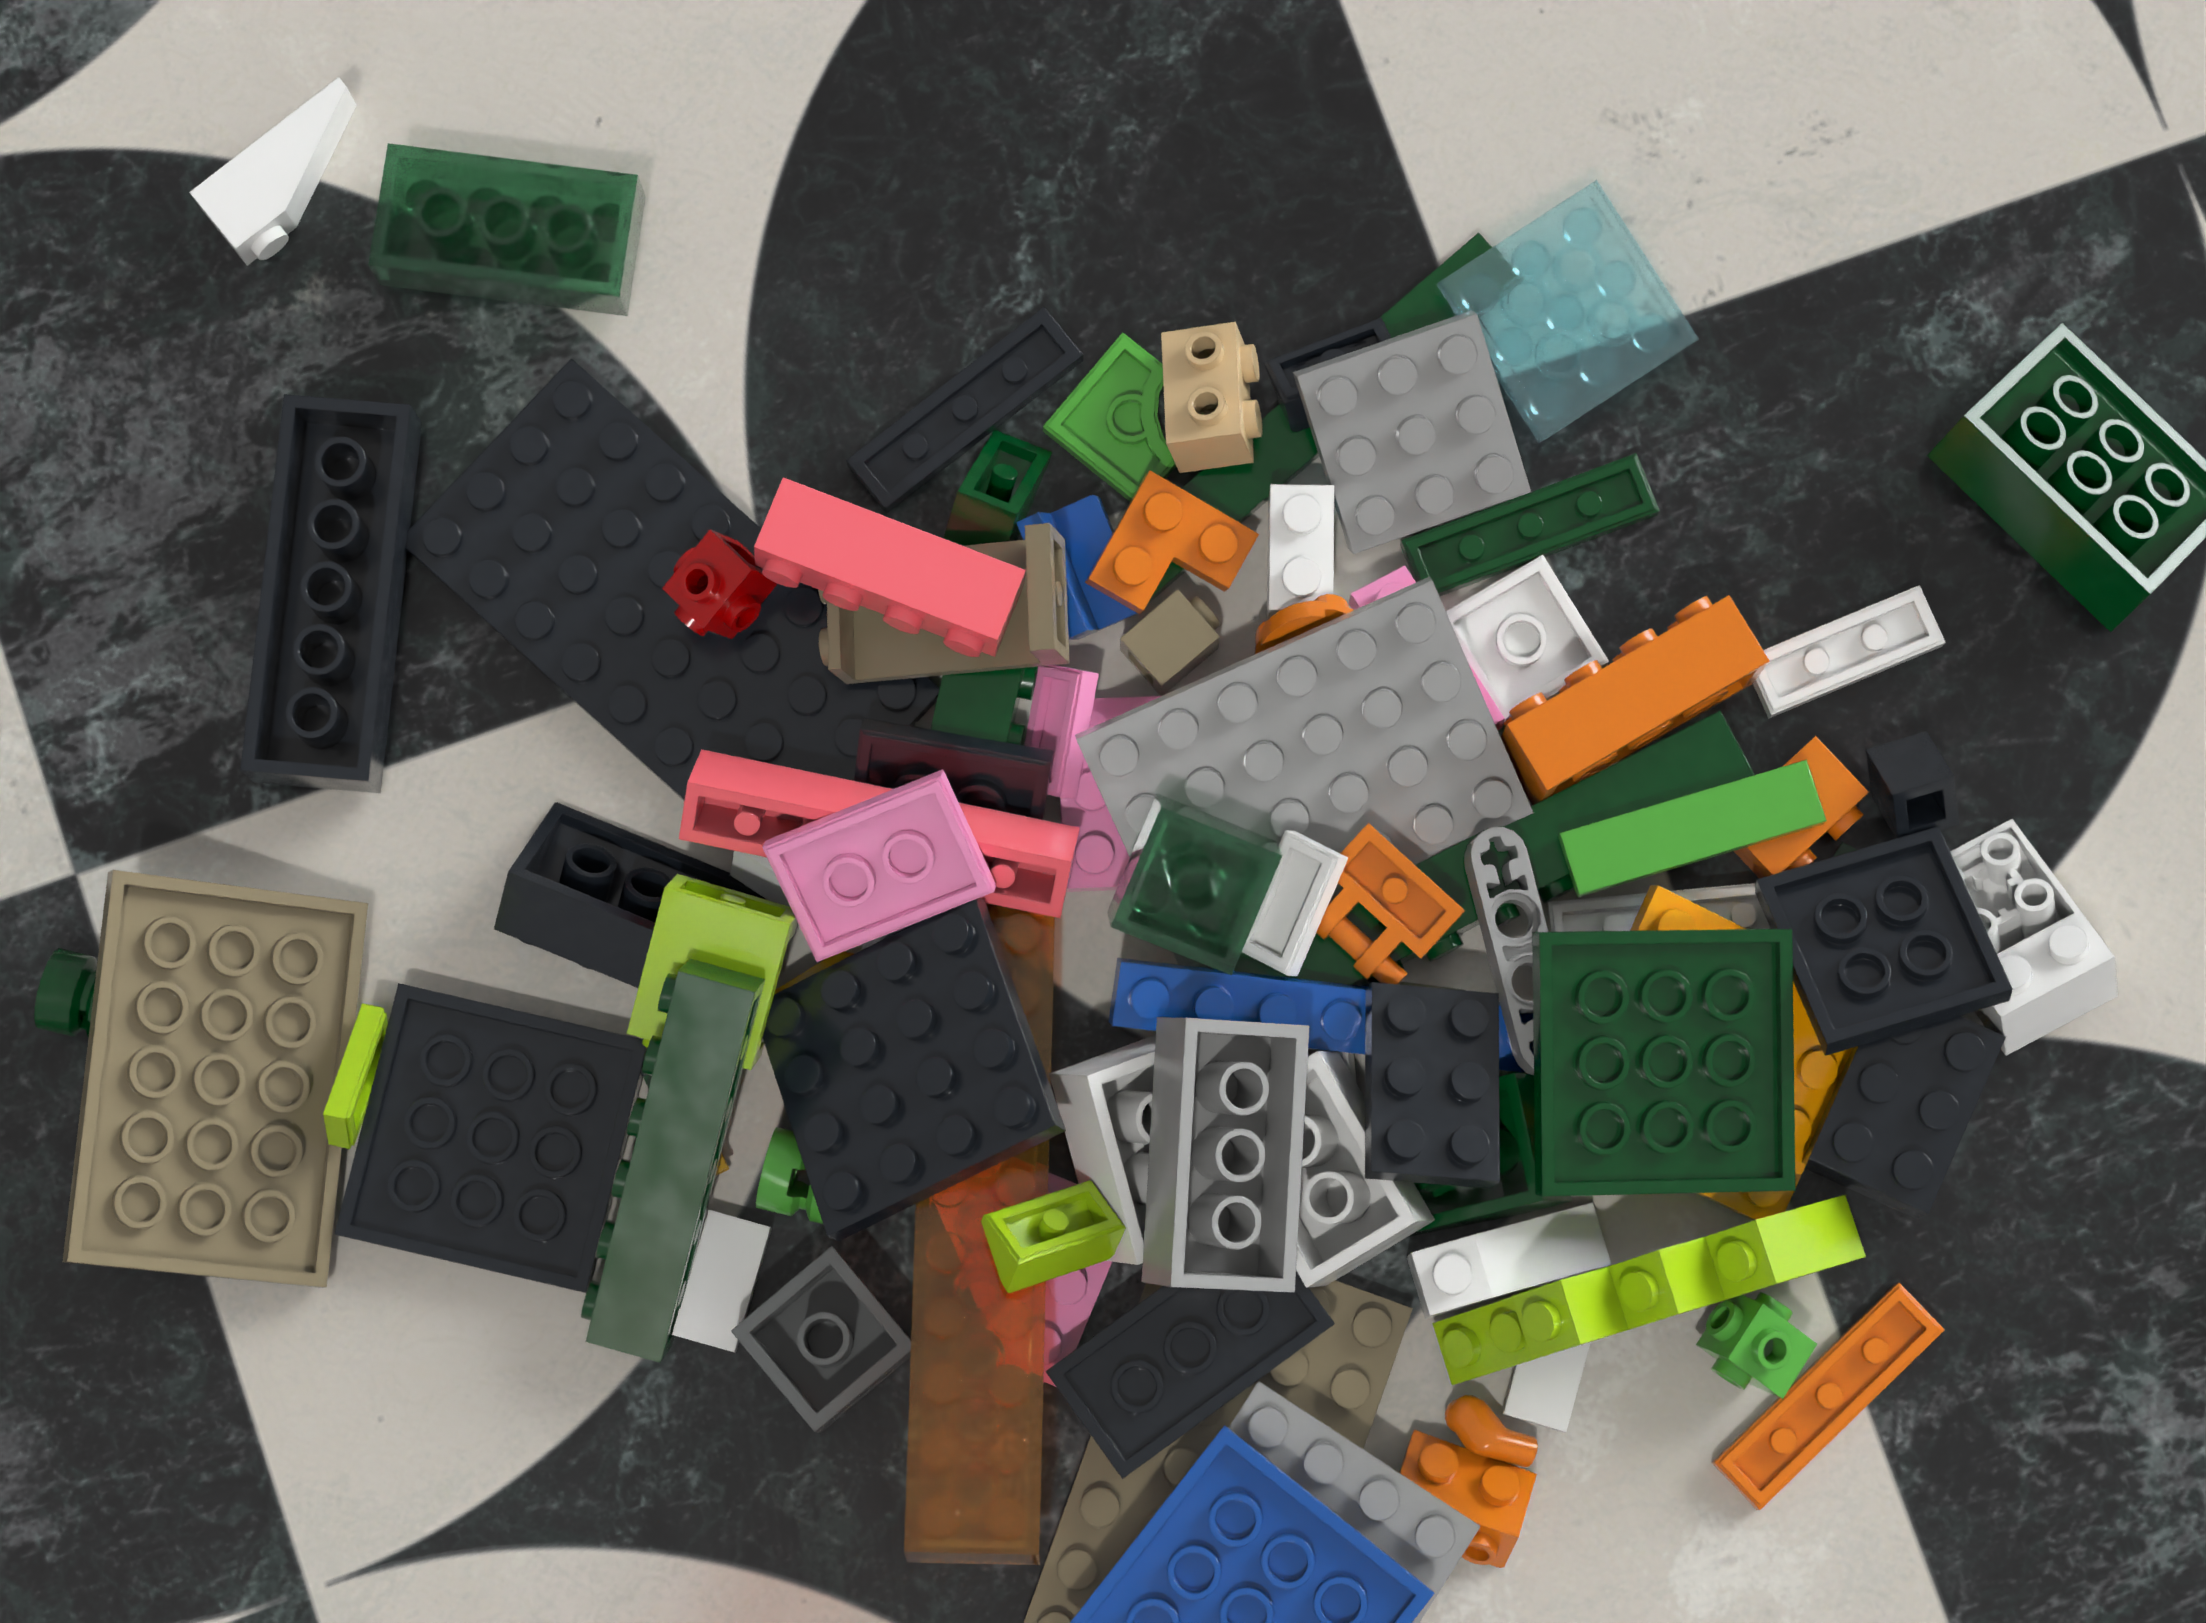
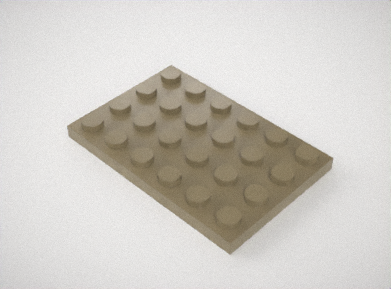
(213, 1080)

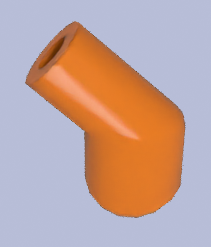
(1486, 1435)

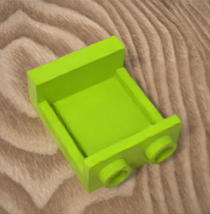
(717, 929)

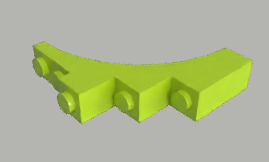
(1648, 1289)

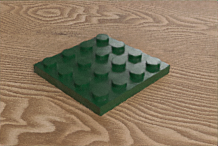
(1663, 1061)

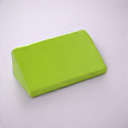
(1052, 1235)

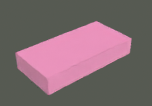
(1058, 712)

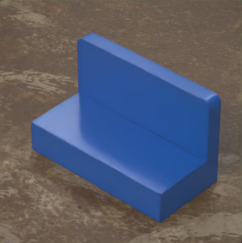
(1085, 533)

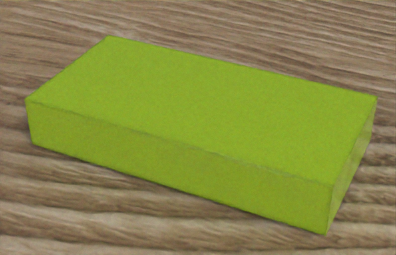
(355, 1077)

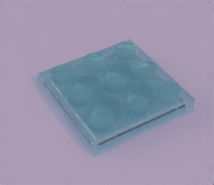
(1569, 311)

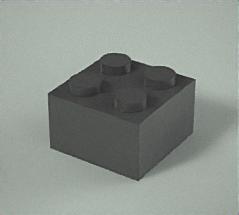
(824, 1340)

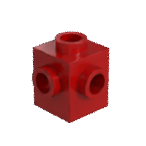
(718, 586)

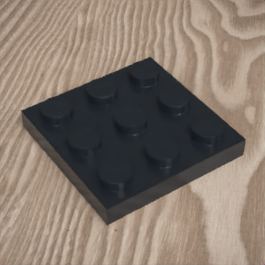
(1884, 940)

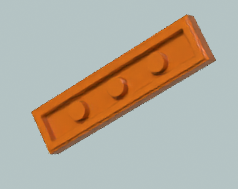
(1828, 1396)

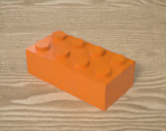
(1634, 700)

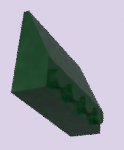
(2081, 476)

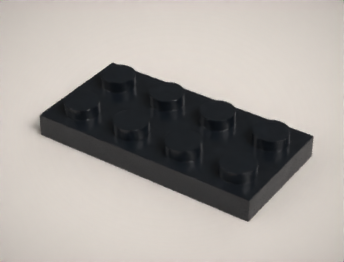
(1180, 1362)

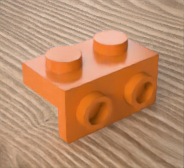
(1476, 1486)

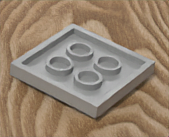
(1412, 431)

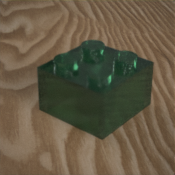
(1194, 884)

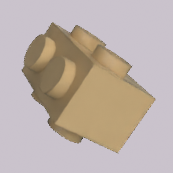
(1209, 398)

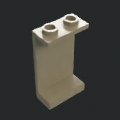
(866, 649)

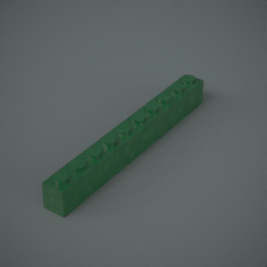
(1672, 768)

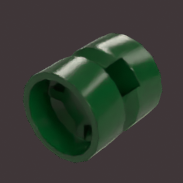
(66, 993)

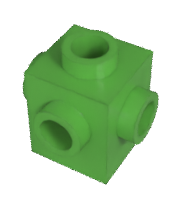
(1756, 1344)

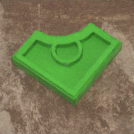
(1114, 419)

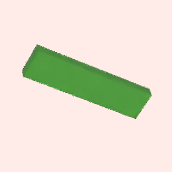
(1692, 828)

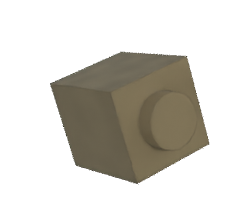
(1171, 641)

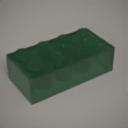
(507, 229)

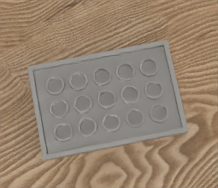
(1323, 737)

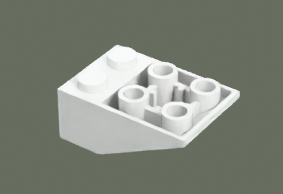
(2039, 935)

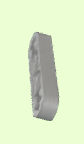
(1502, 951)

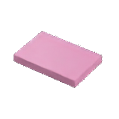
(879, 865)

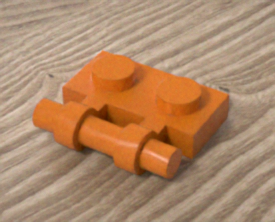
(1397, 895)

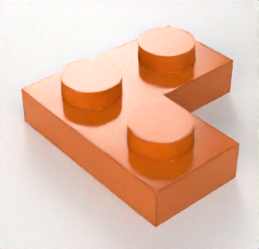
(1166, 527)

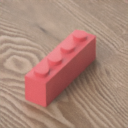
(888, 569)

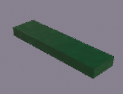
(1531, 526)

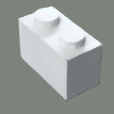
(1299, 544)

